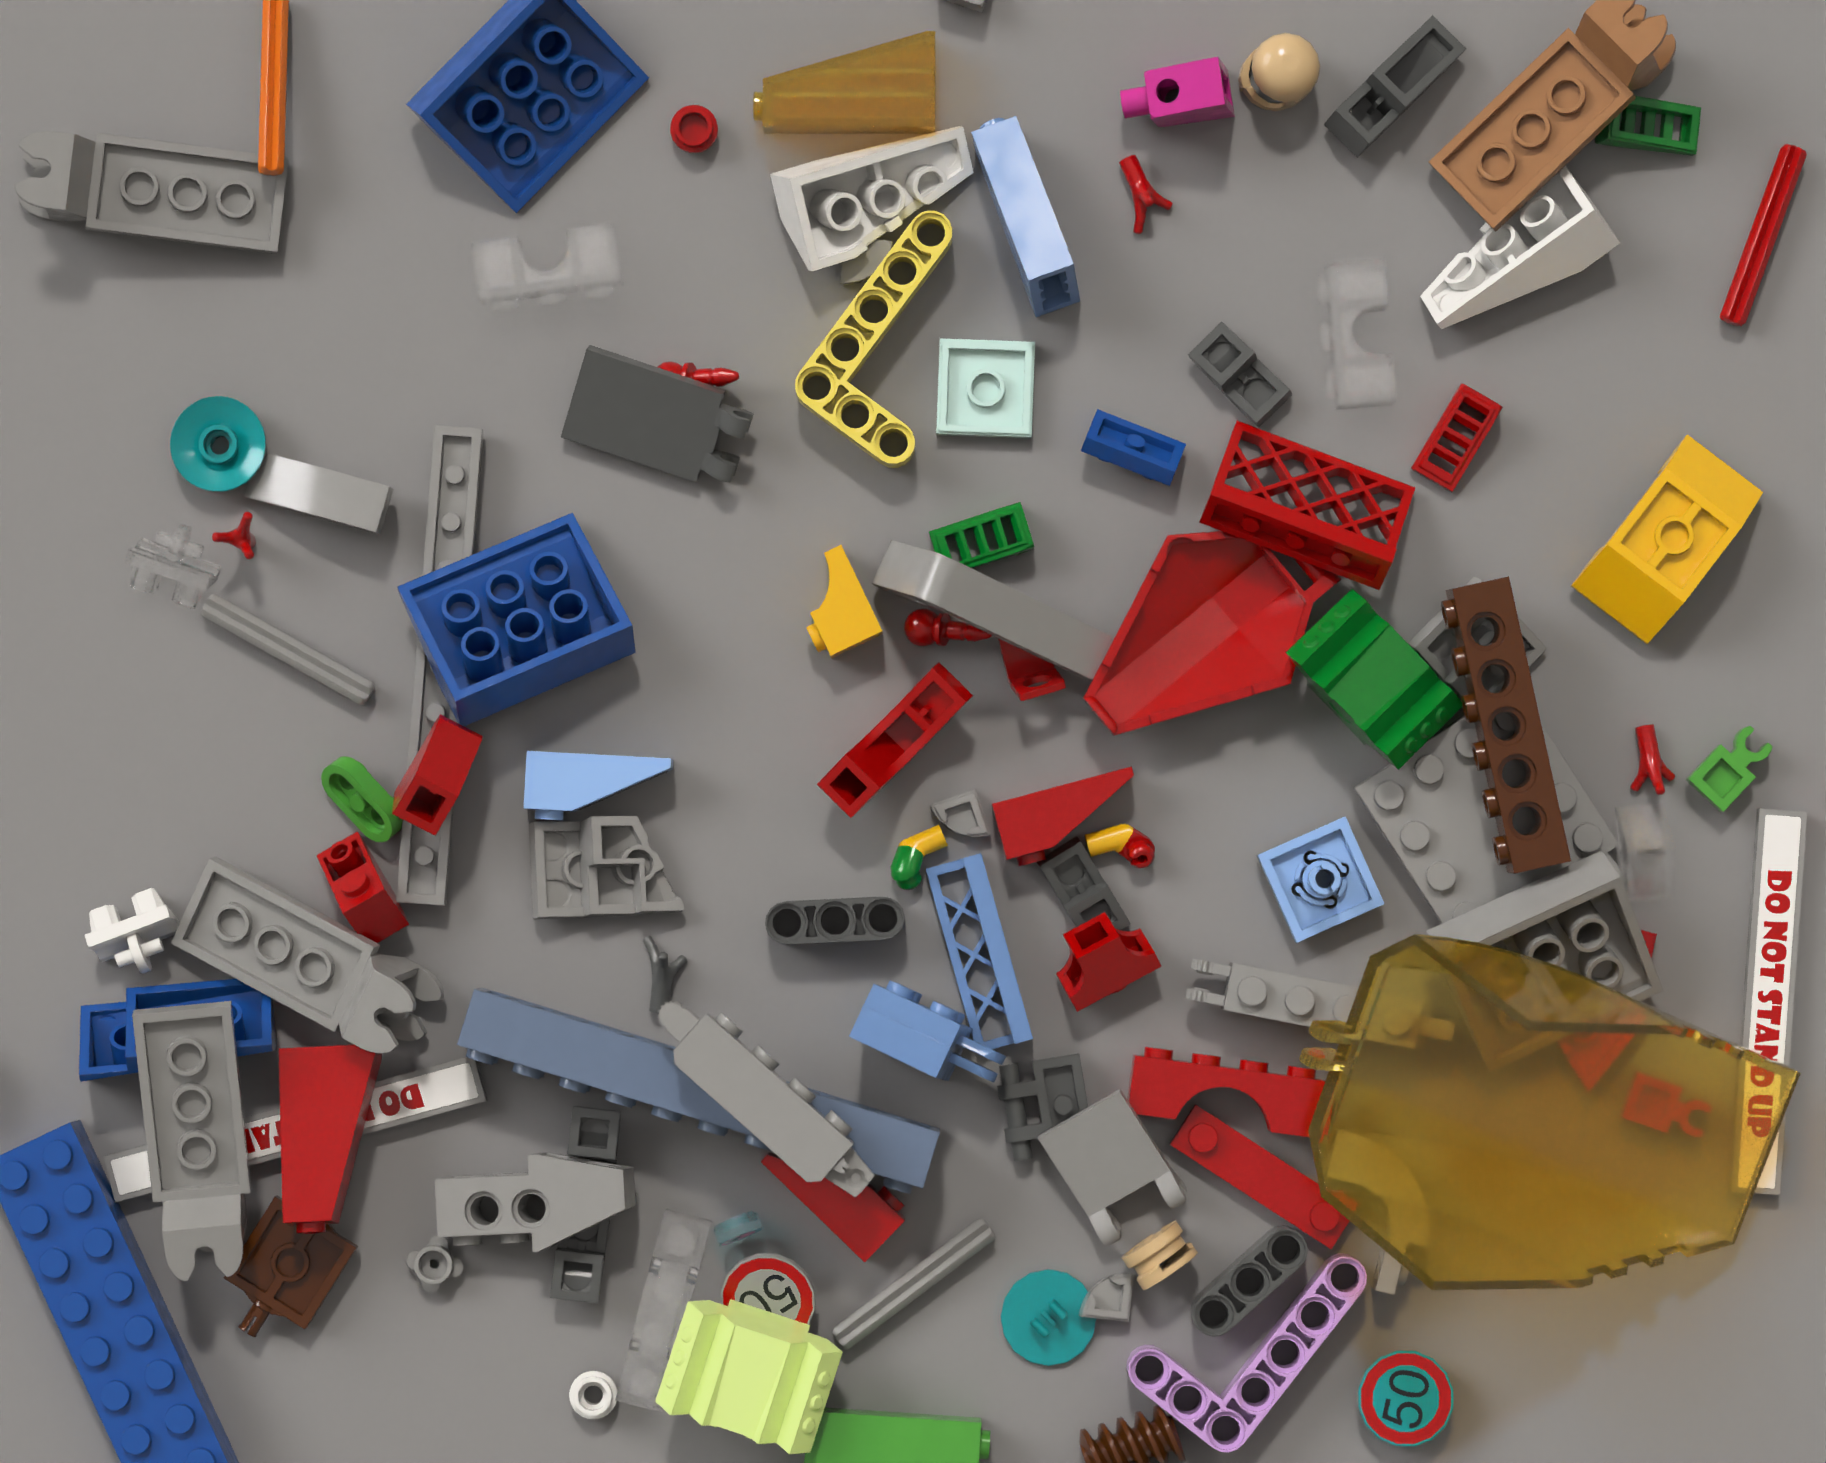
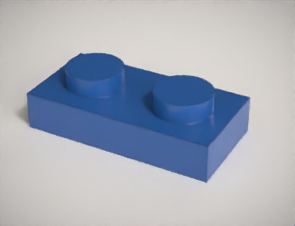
(1133, 447)

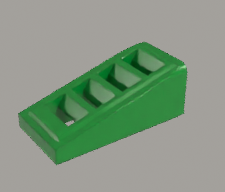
(1645, 140)
(1019, 525)

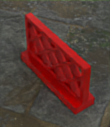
(1299, 530)

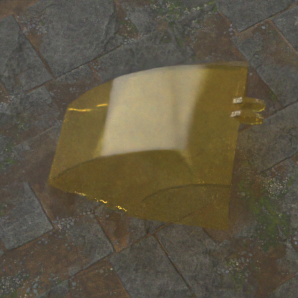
(1532, 1121)

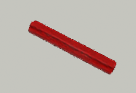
(1763, 235)

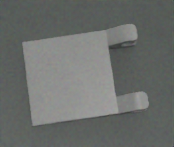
(1108, 1156)

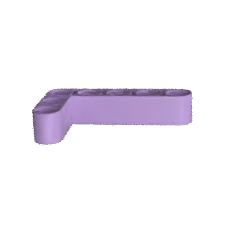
(1258, 1365)

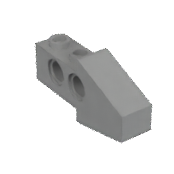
(574, 1191)

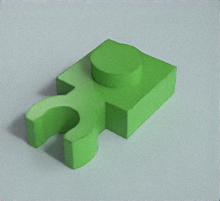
(1724, 773)

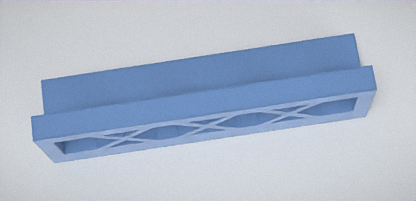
(996, 946)

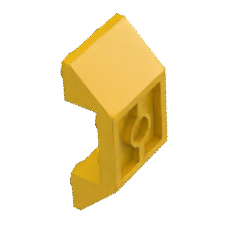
(1668, 540)

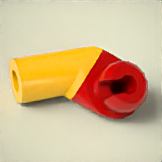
(1125, 841)

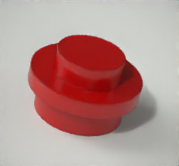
(694, 129)

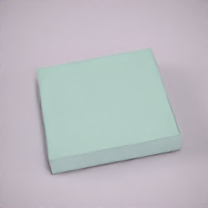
(985, 388)

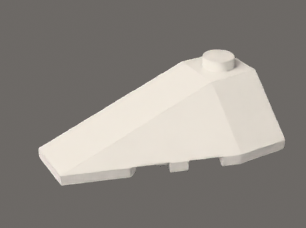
(856, 197)
(1539, 245)

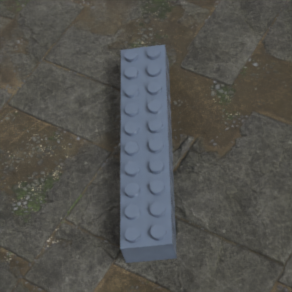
(645, 1071)

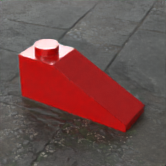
(1047, 816)
(858, 1221)

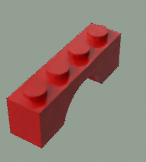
(1165, 1085)

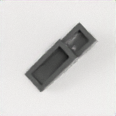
(1394, 86)

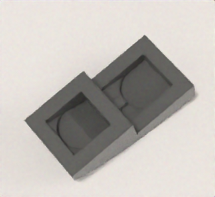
(1239, 374)
(1081, 885)

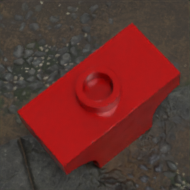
(1103, 960)

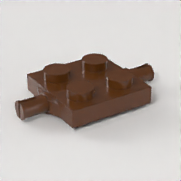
(288, 1270)

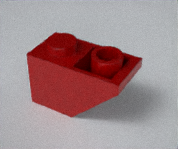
(436, 775)
(362, 889)

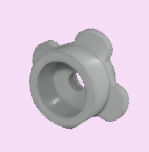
(433, 1277)

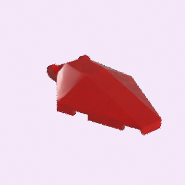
(1203, 631)

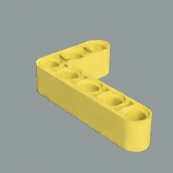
(868, 336)

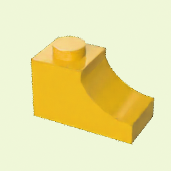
(845, 614)

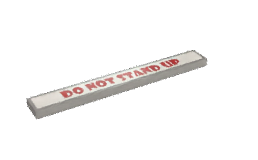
(1773, 952)
(392, 1104)

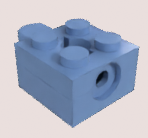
(919, 1035)

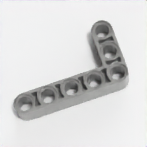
(992, 607)

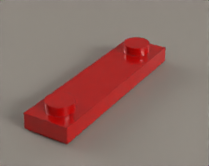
(1259, 1175)

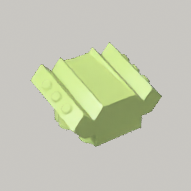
(750, 1374)

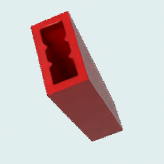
(321, 1126)

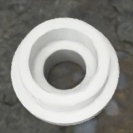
(582, 1405)

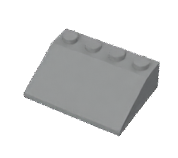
(1569, 920)

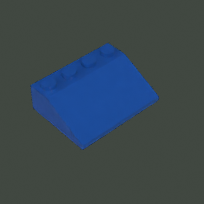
(527, 94)
(517, 619)

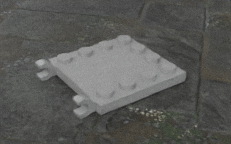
(1440, 825)

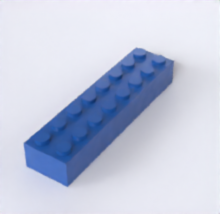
(108, 1303)

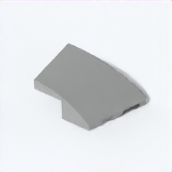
(597, 870)

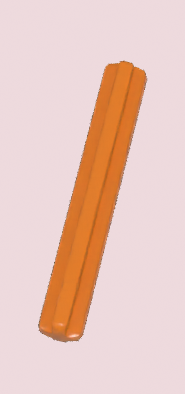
(273, 87)

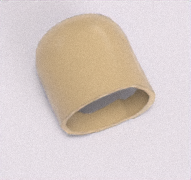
(1283, 69)

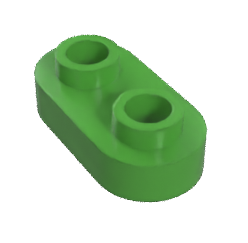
(361, 798)

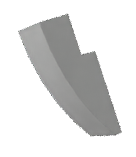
(321, 493)

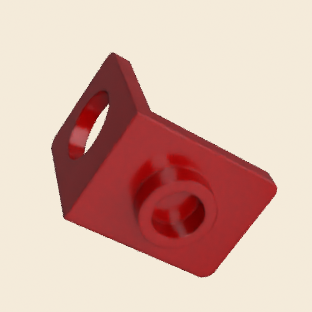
(1026, 669)

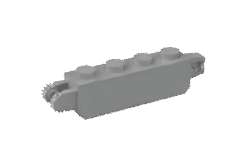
(1275, 994)
(763, 1100)

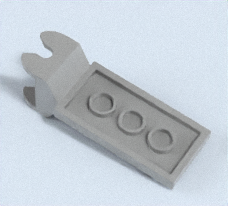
(153, 189)
(304, 959)
(194, 1131)

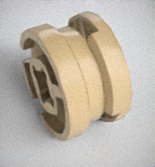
(1155, 1250)

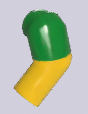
(910, 856)

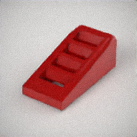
(1474, 400)

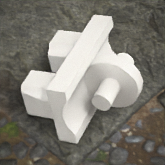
(134, 937)

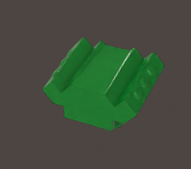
(1373, 680)

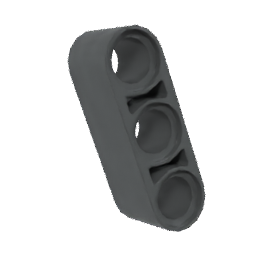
(811, 916)
(1240, 1304)

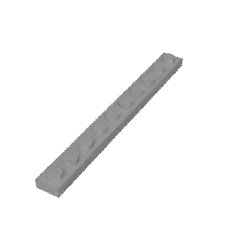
(447, 540)

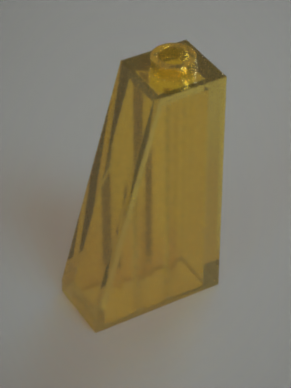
(856, 93)

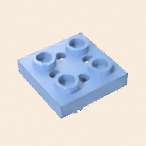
(1320, 879)

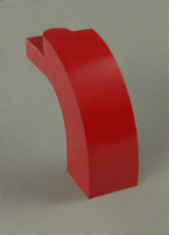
(895, 740)

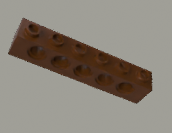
(1547, 840)

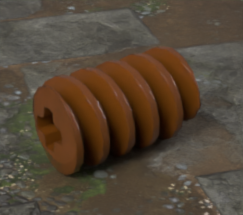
(1135, 1443)

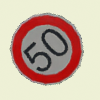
(771, 1285)

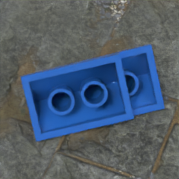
(108, 1028)

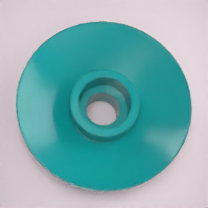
(198, 429)

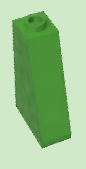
(897, 1438)

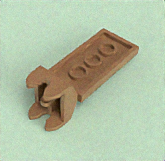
(1555, 108)

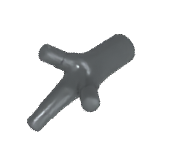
(661, 974)

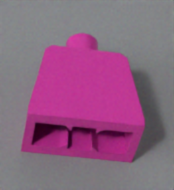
(1201, 97)

